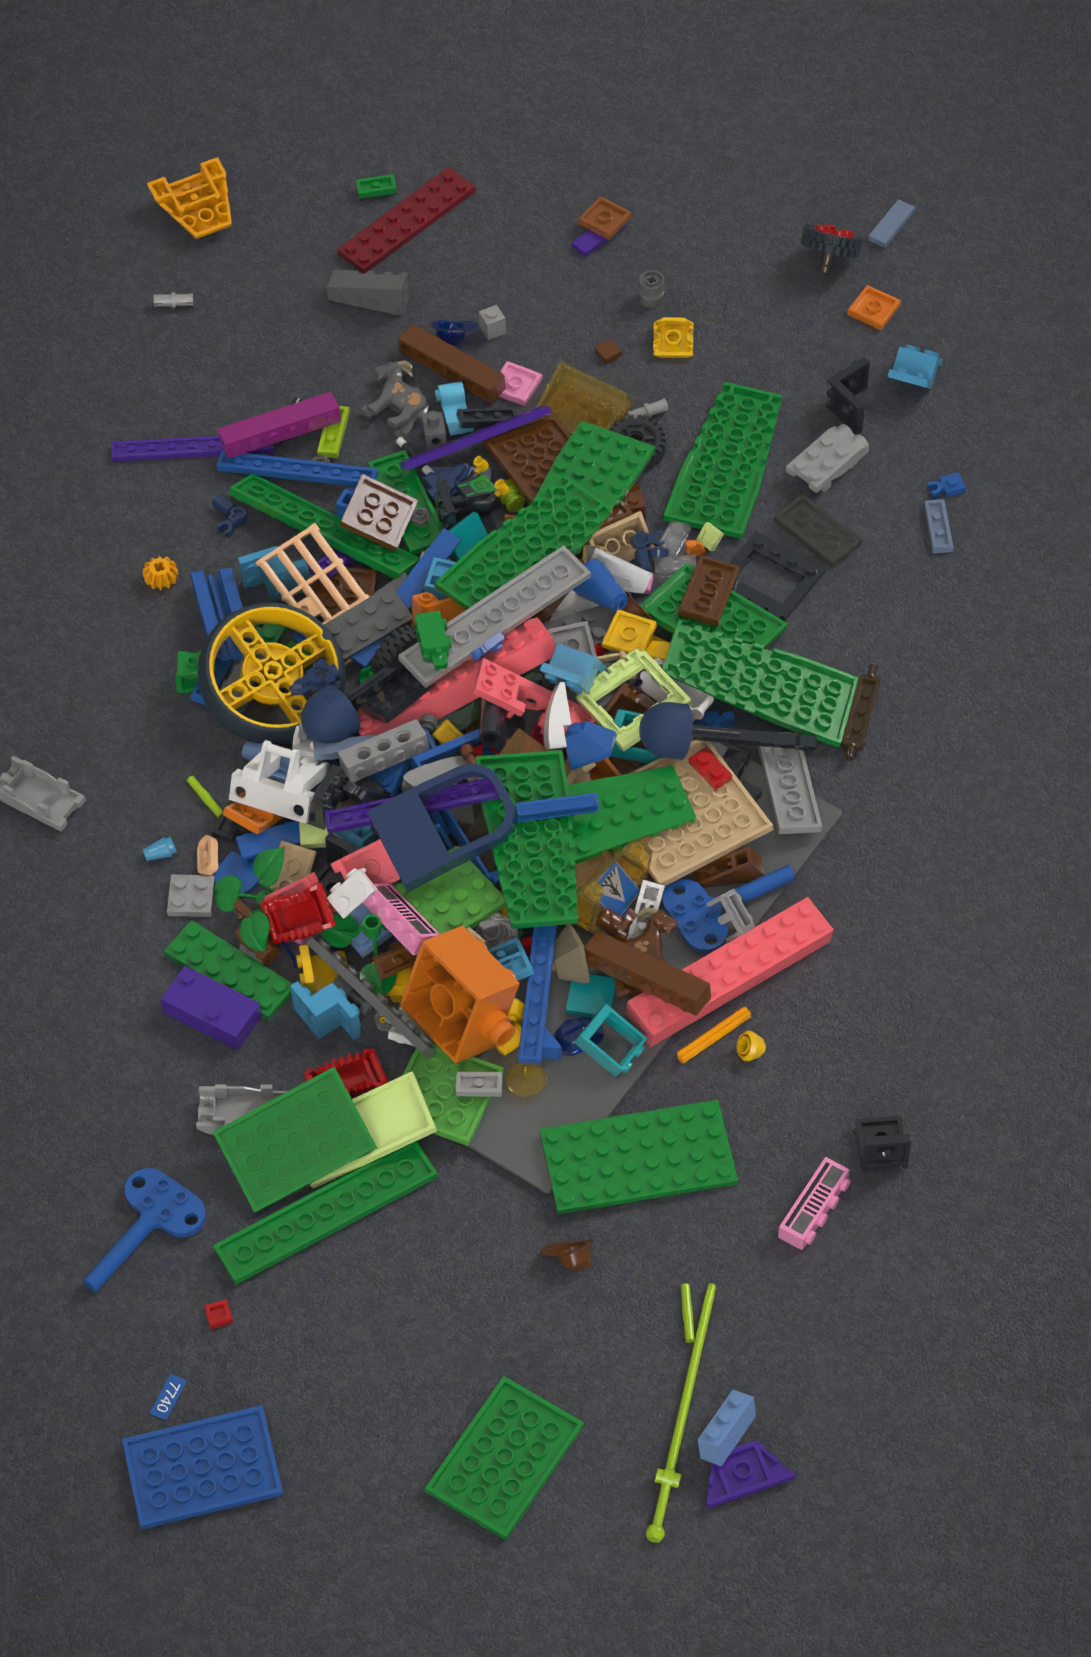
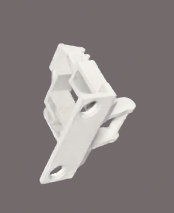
(274, 796)

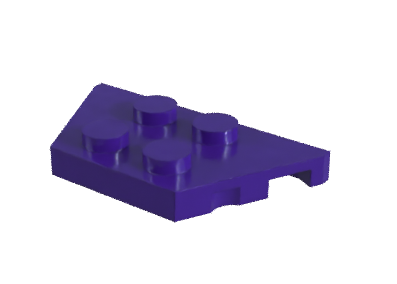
(744, 1473)

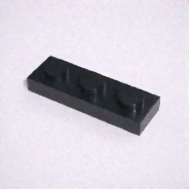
(484, 416)

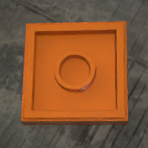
(874, 307)

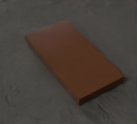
(708, 591)

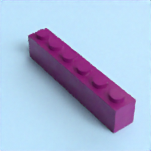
(279, 425)

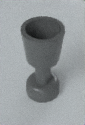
(364, 1007)

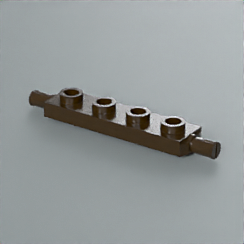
(861, 712)

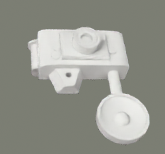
(699, 699)

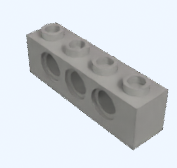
(383, 750)

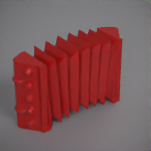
(298, 914)
(357, 1073)

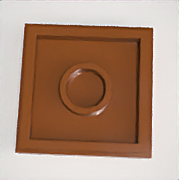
(604, 218)

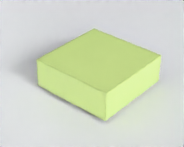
(710, 536)

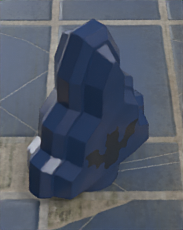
(450, 477)
(316, 679)

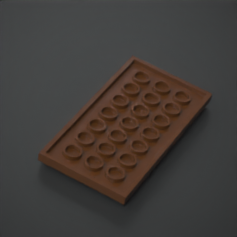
(529, 454)

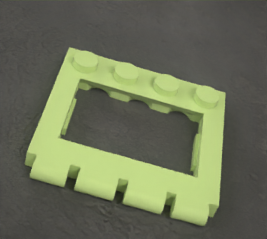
(619, 673)

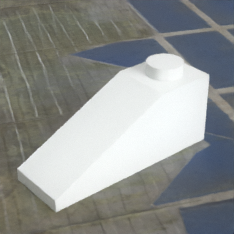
(649, 897)

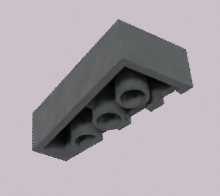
(370, 290)

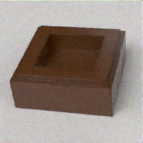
(608, 351)

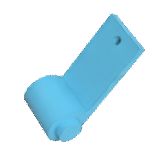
(452, 398)

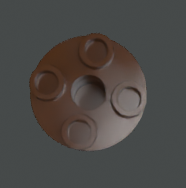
(614, 923)

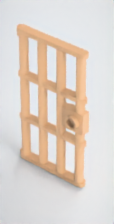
(311, 603)

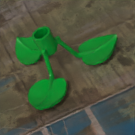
(253, 929)
(341, 936)

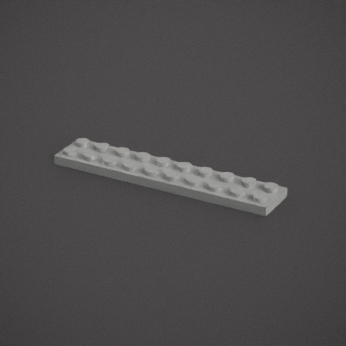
(502, 611)

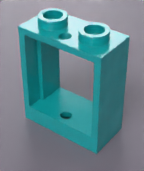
(624, 718)
(624, 1028)

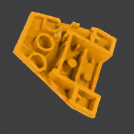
(198, 200)

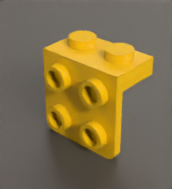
(316, 971)

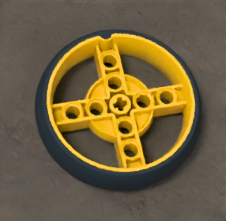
(240, 625)

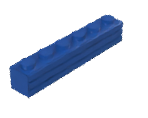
(556, 807)

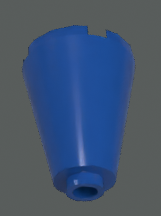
(602, 587)

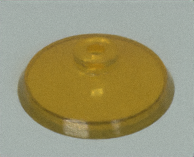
(526, 1079)

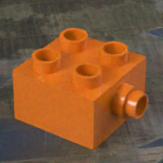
(460, 995)

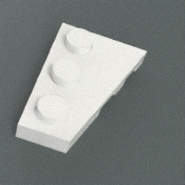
(627, 575)

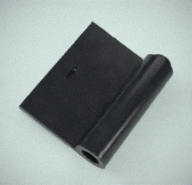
(495, 726)

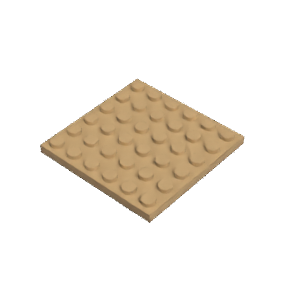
(722, 823)

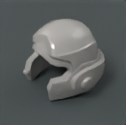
(496, 930)

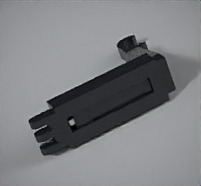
(363, 790)

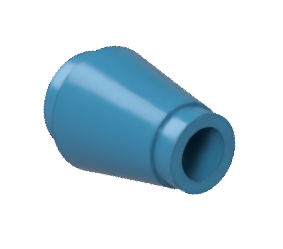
(160, 849)

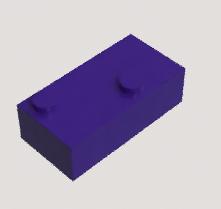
(211, 1007)

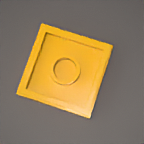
(628, 633)

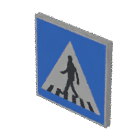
(618, 889)

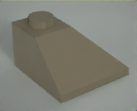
(570, 957)

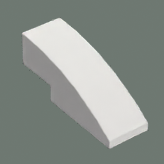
(556, 719)

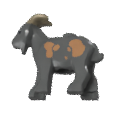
(399, 397)

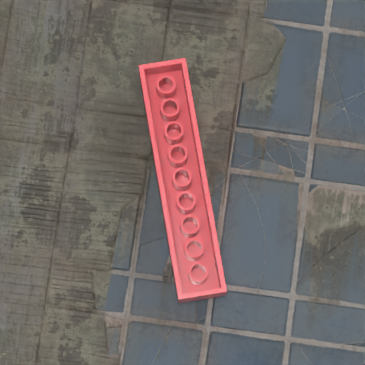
(522, 651)
(737, 968)

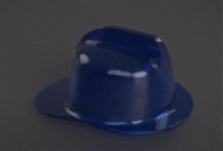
(453, 331)
(569, 1032)

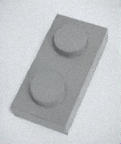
(479, 1084)

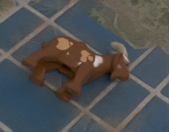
(649, 943)

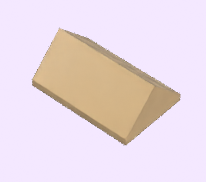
(617, 536)

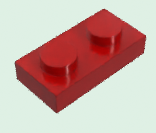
(710, 768)

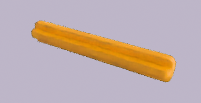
(713, 1035)

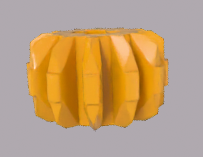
(160, 572)

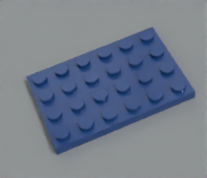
(202, 1467)

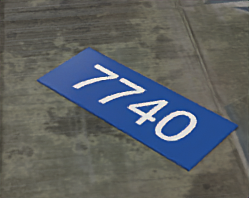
(168, 1397)

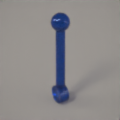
(290, 954)

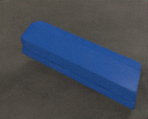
(216, 600)

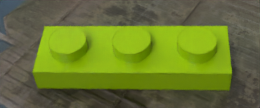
(333, 436)

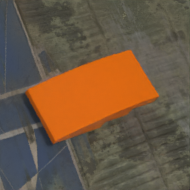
(250, 817)

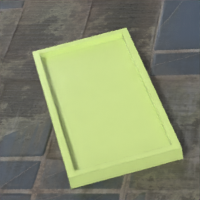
(394, 1117)

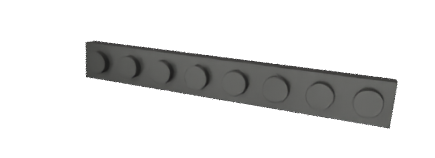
(378, 1001)

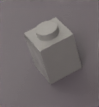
(492, 322)

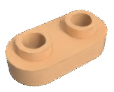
(207, 855)

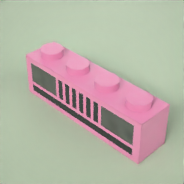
(400, 917)
(814, 1203)

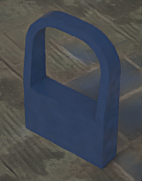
(413, 838)

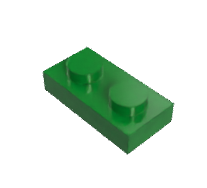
(376, 186)

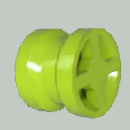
(512, 500)

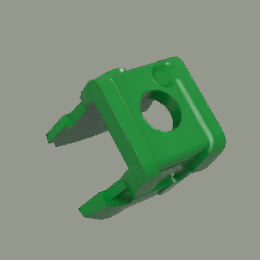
(187, 671)

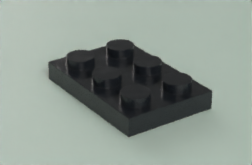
(395, 697)

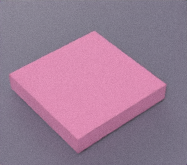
(519, 383)

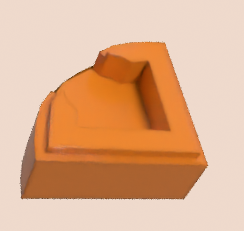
(694, 547)

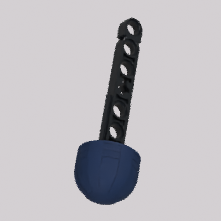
(332, 715)
(669, 728)

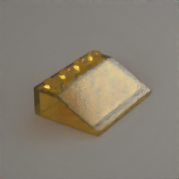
(580, 397)

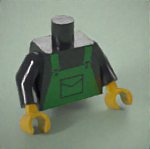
(478, 492)

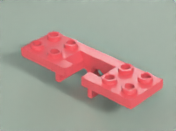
(506, 687)
(371, 857)

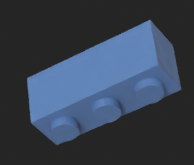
(727, 1427)

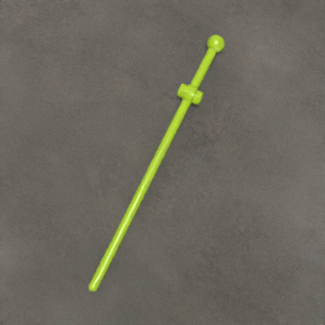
(668, 1477)

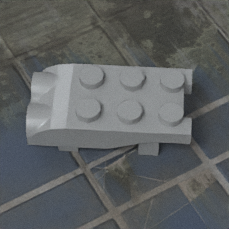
(828, 457)
(39, 794)
(226, 1103)

